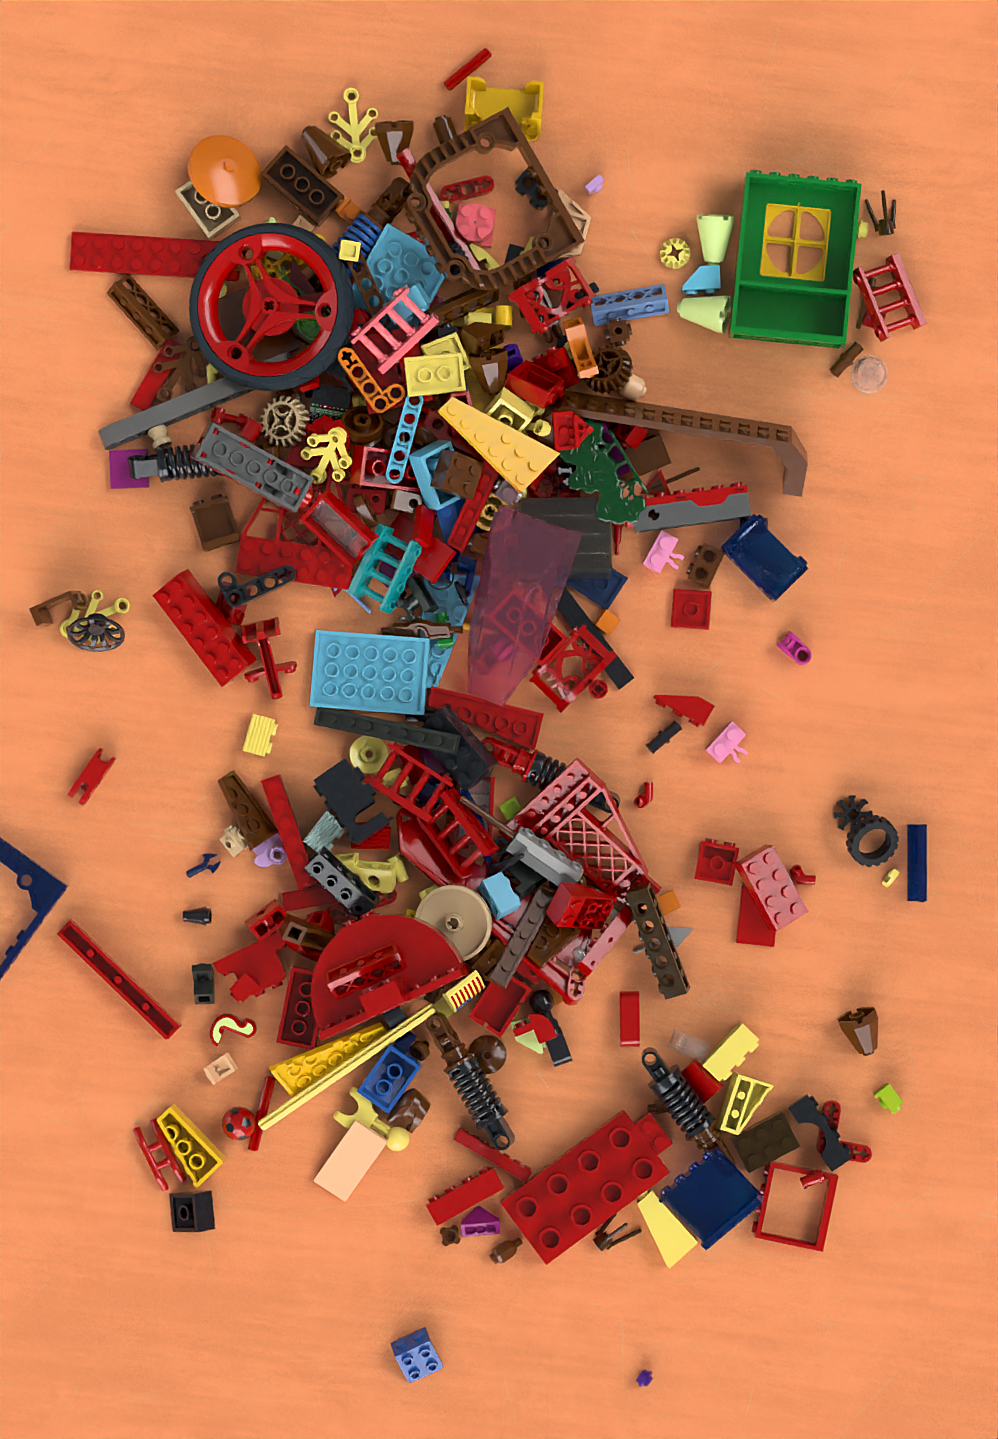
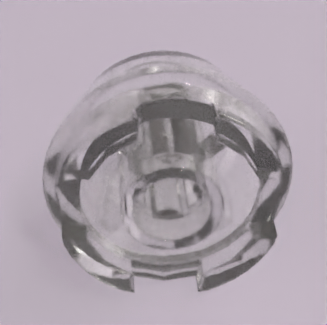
(869, 374)

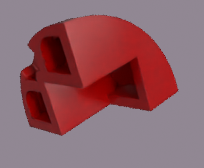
(321, 919)

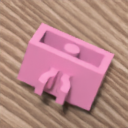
(660, 553)
(726, 742)

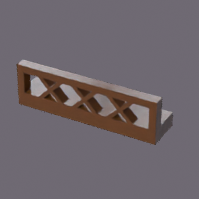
(462, 304)
(139, 313)

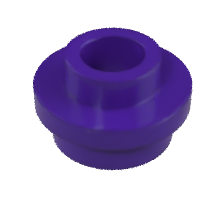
(644, 1378)

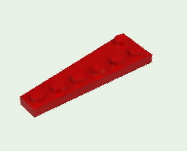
(505, 721)

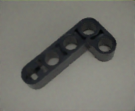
(259, 582)

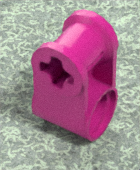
(794, 647)

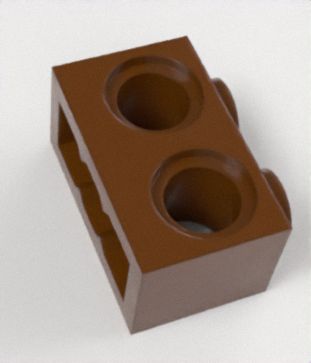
(709, 566)

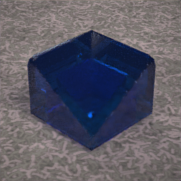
(405, 1041)

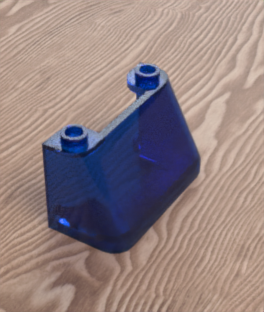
(764, 558)

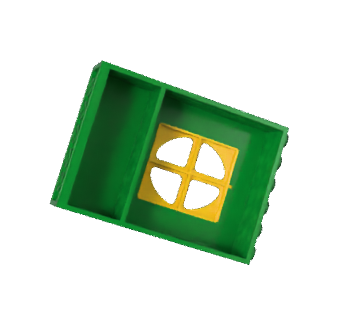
(791, 305)

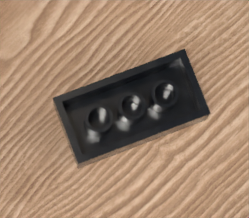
(472, 758)

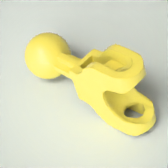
(397, 1136)

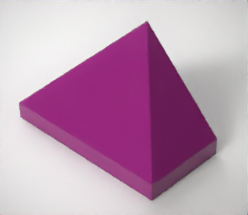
(480, 1223)

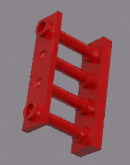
(902, 284)
(392, 791)
(473, 829)

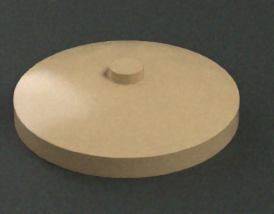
(460, 916)

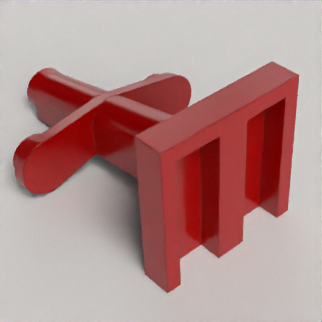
(261, 632)

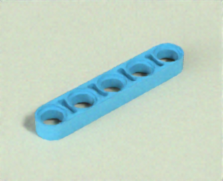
(400, 446)

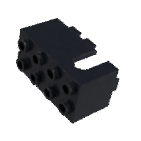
(348, 799)

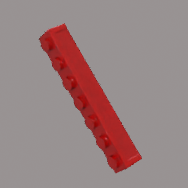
(493, 1154)

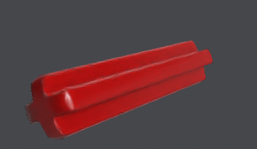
(467, 69)

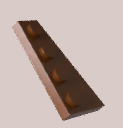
(247, 812)

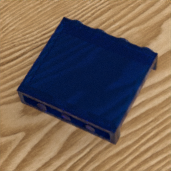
(711, 1197)

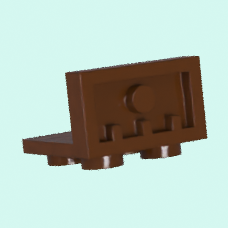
(487, 958)

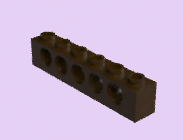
(646, 895)

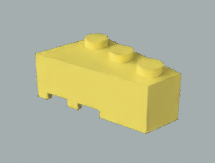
(741, 1101)

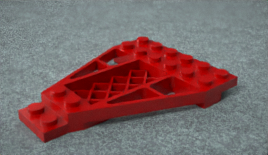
(312, 563)
(559, 804)

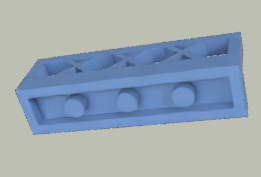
(630, 308)

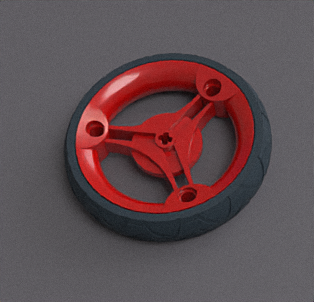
(259, 317)

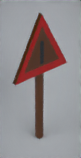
(659, 484)

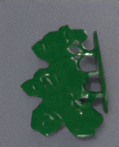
(598, 472)

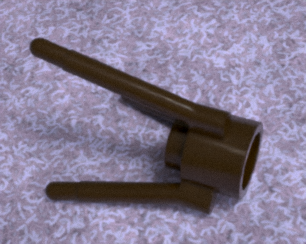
(885, 226)
(604, 1240)

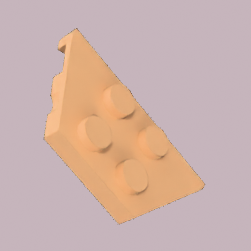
(580, 219)

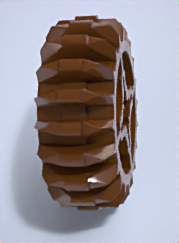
(618, 370)

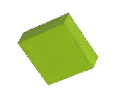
(510, 808)

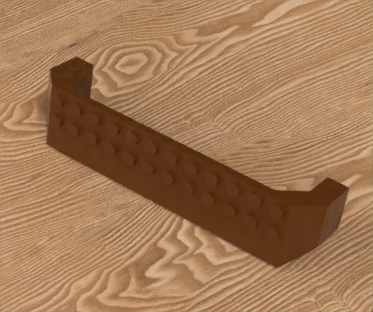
(778, 436)

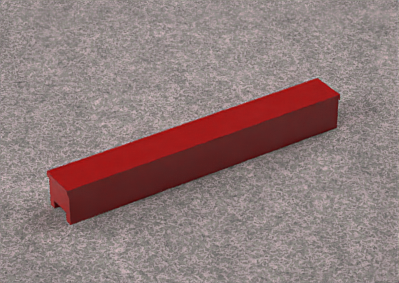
(119, 979)

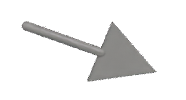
(677, 935)

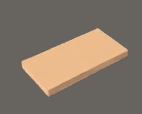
(350, 1160)

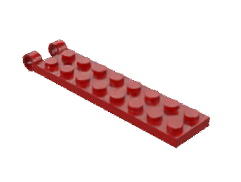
(139, 255)

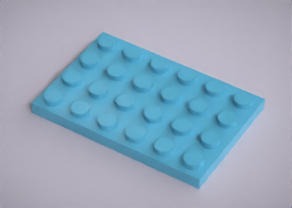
(395, 263)
(370, 672)

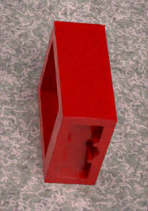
(535, 384)

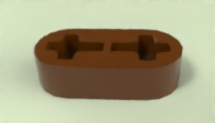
(365, 510)

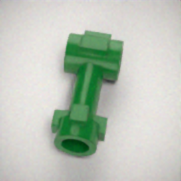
(444, 643)

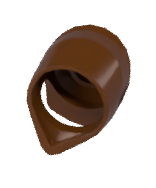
(412, 1104)

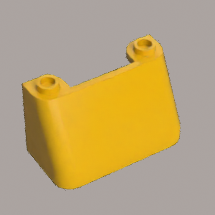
(524, 105)

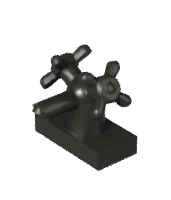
(419, 597)

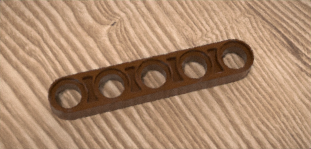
(372, 291)

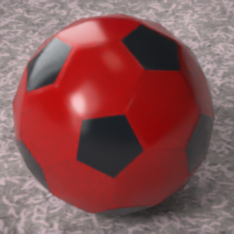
(238, 1123)

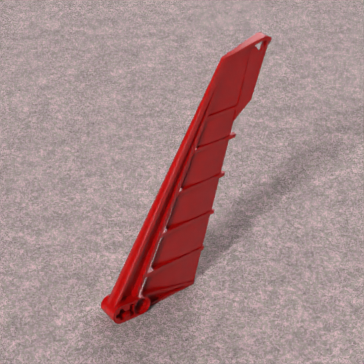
(423, 853)

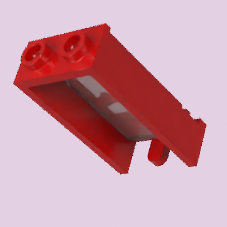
(338, 527)
(484, 797)

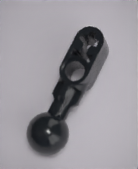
(542, 1003)

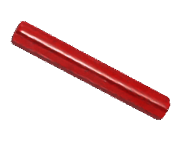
(262, 1112)

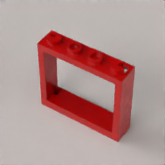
(757, 1225)

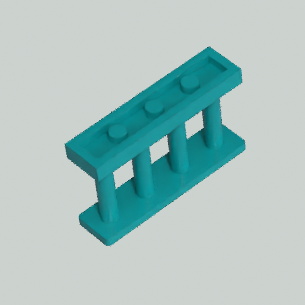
(370, 561)

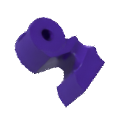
(514, 357)

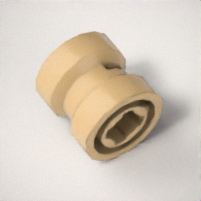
(159, 436)

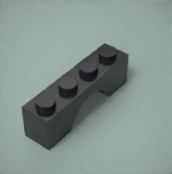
(805, 1111)

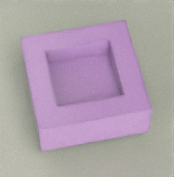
(595, 185)

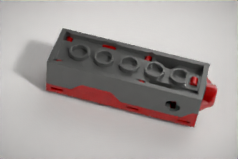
(253, 468)
(694, 508)

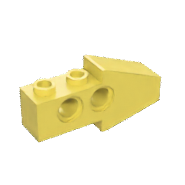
(366, 869)

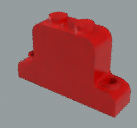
(259, 961)

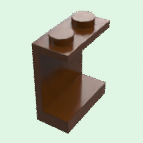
(40, 612)

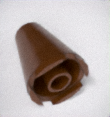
(325, 151)

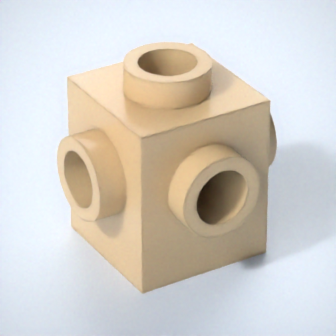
(233, 840)

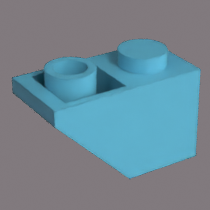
(704, 279)

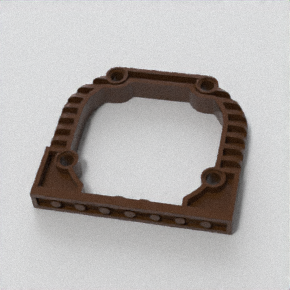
(503, 133)

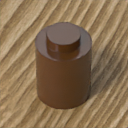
(444, 129)

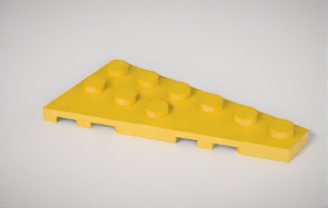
(504, 448)
(305, 1069)

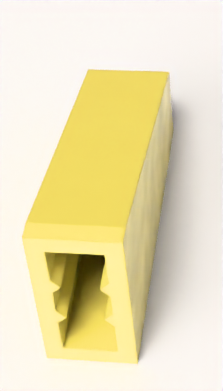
(665, 1228)

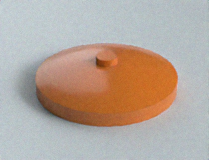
(224, 171)

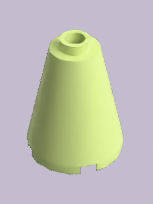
(714, 236)
(707, 311)

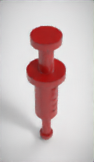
(617, 536)

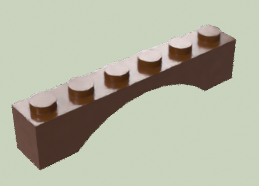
(305, 933)

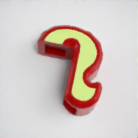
(231, 1023)

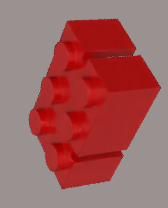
(499, 1005)

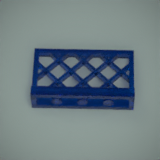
(917, 862)

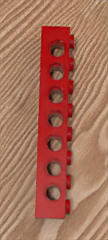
(459, 444)

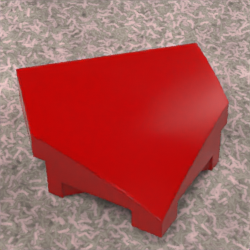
(568, 430)

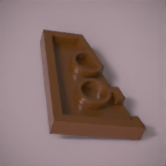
(550, 942)

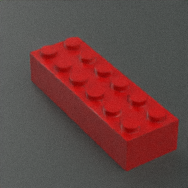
(204, 627)

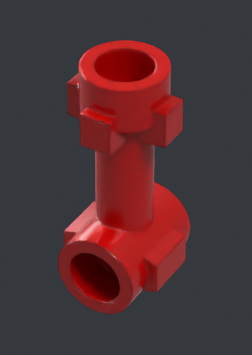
(218, 416)

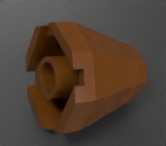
(394, 137)
(490, 369)
(861, 1029)

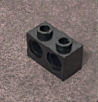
(530, 192)

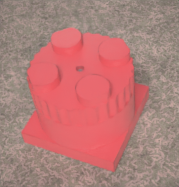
(476, 224)

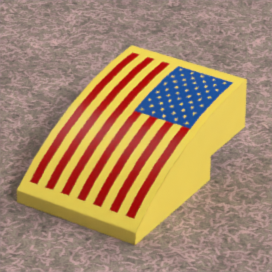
(464, 991)

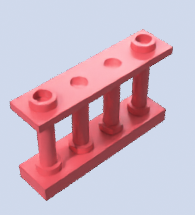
(413, 335)

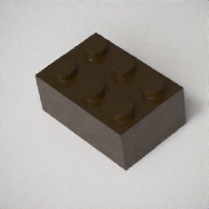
(765, 1141)

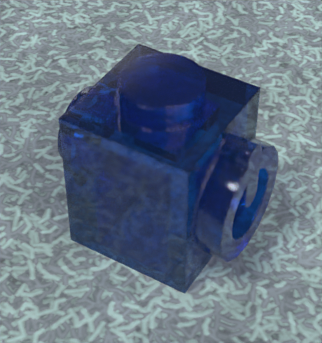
(428, 790)

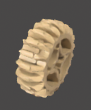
(296, 413)

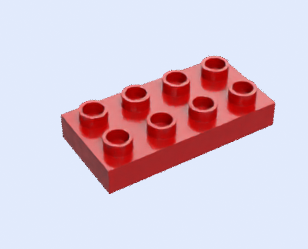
(584, 1187)

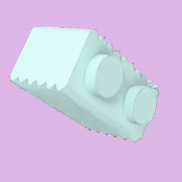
(324, 832)

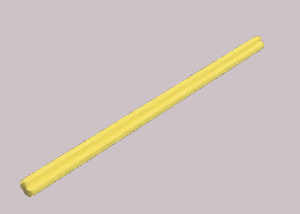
(346, 1066)

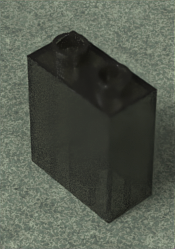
(594, 550)

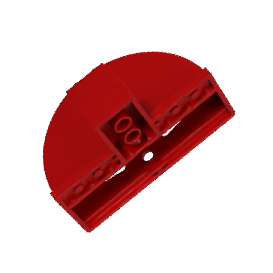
(426, 950)

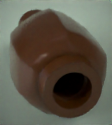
(505, 1251)

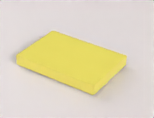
(434, 374)

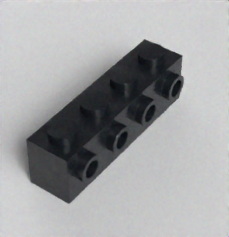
(341, 883)

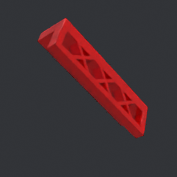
(362, 967)

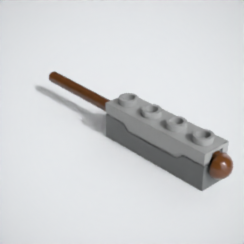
(537, 851)

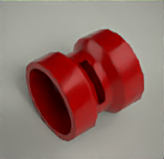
(598, 689)

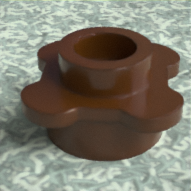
(450, 1240)

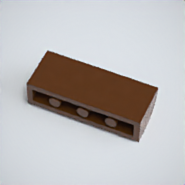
(647, 457)

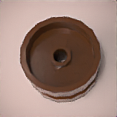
(363, 427)

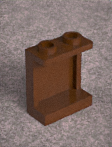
(215, 522)

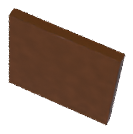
(233, 320)

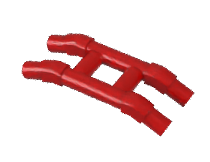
(161, 1143)

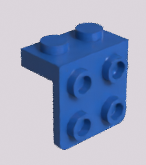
(416, 1355)

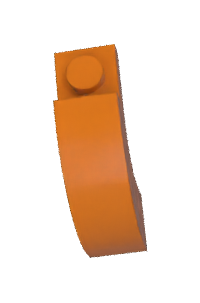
(580, 348)

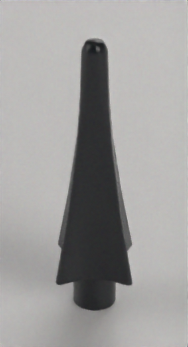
(504, 865)

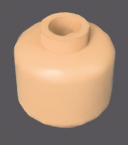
(633, 389)

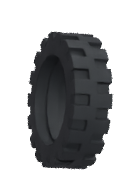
(882, 853)

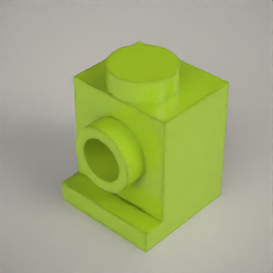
(888, 1098)

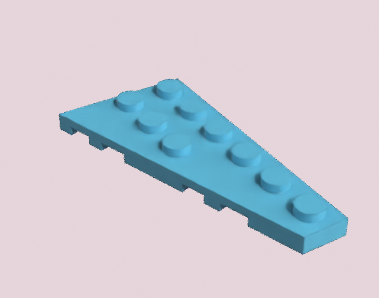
(449, 602)

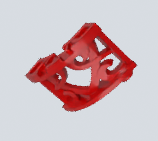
(525, 299)
(568, 693)

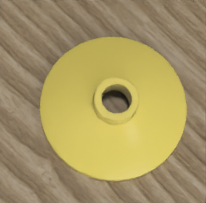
(365, 744)

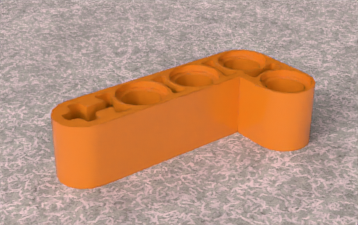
(367, 378)

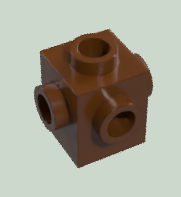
(621, 339)

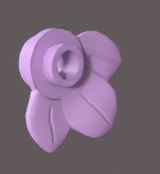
(267, 850)

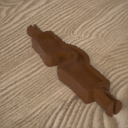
(431, 629)

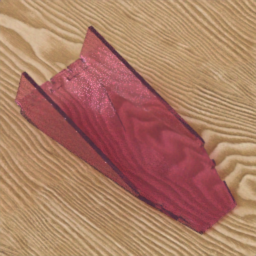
(516, 600)

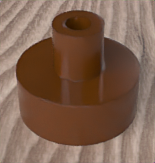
(420, 1050)

